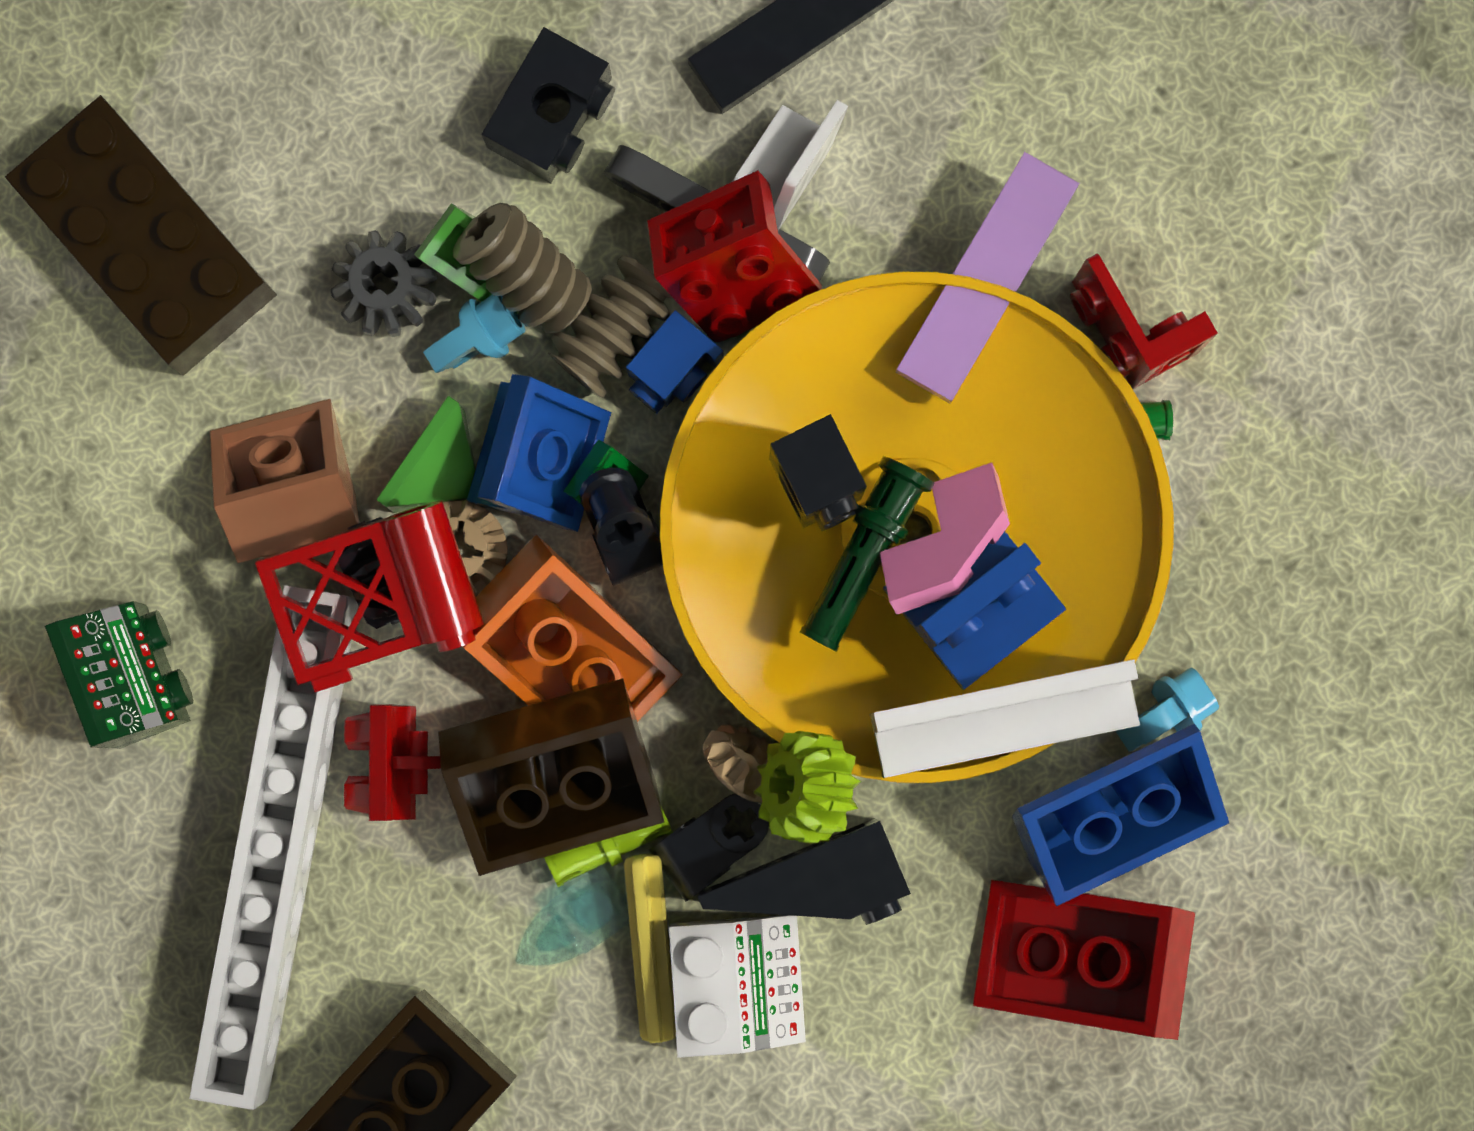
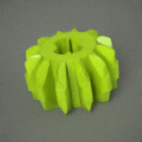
(807, 787)

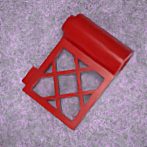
(424, 583)

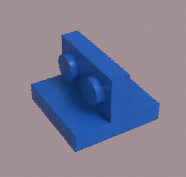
(534, 450)
(991, 614)

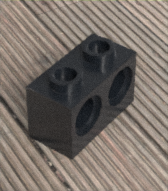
(818, 474)

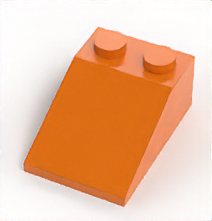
(558, 635)

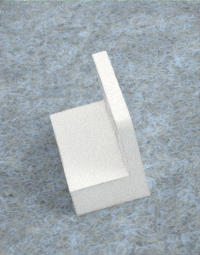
(791, 154)

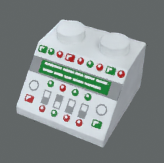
(736, 985)

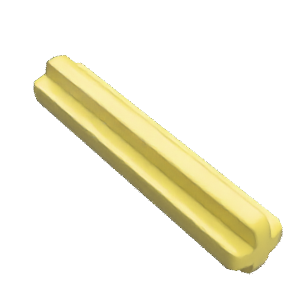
(650, 947)

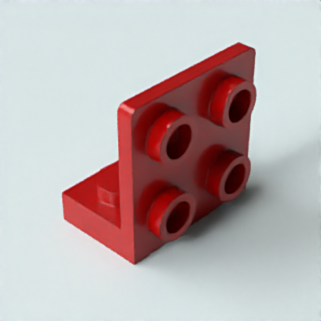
(728, 259)
(1132, 352)

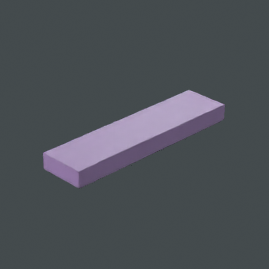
(999, 255)

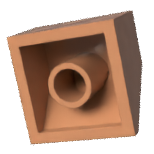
(282, 481)

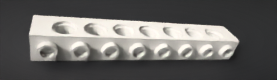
(270, 868)

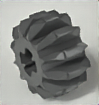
(378, 305)

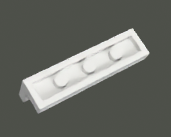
(1006, 719)

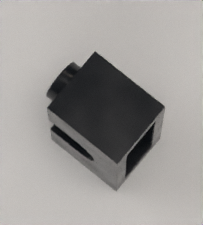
(549, 71)

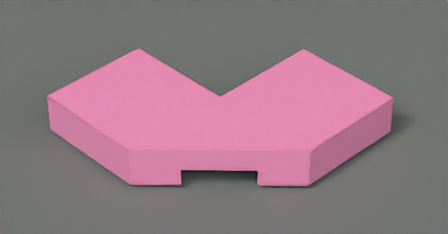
(940, 564)

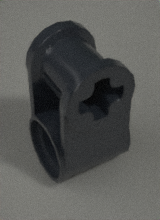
(621, 524)
(704, 849)

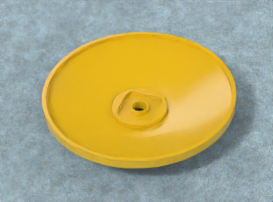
(1039, 404)

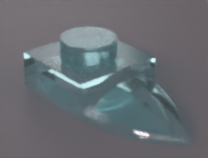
(575, 921)

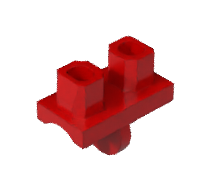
(396, 763)

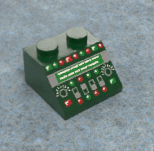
(120, 674)

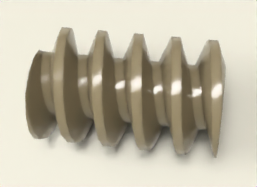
(523, 268)
(611, 325)

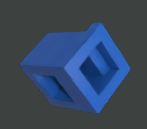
(672, 363)

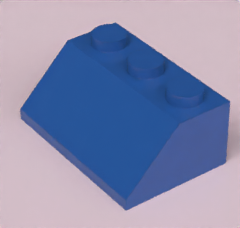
(1121, 815)

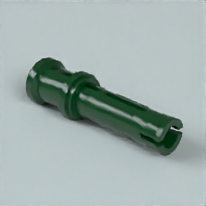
(879, 525)

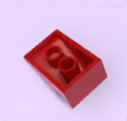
(1085, 960)

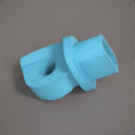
(483, 329)
(1180, 704)

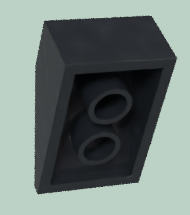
(827, 879)

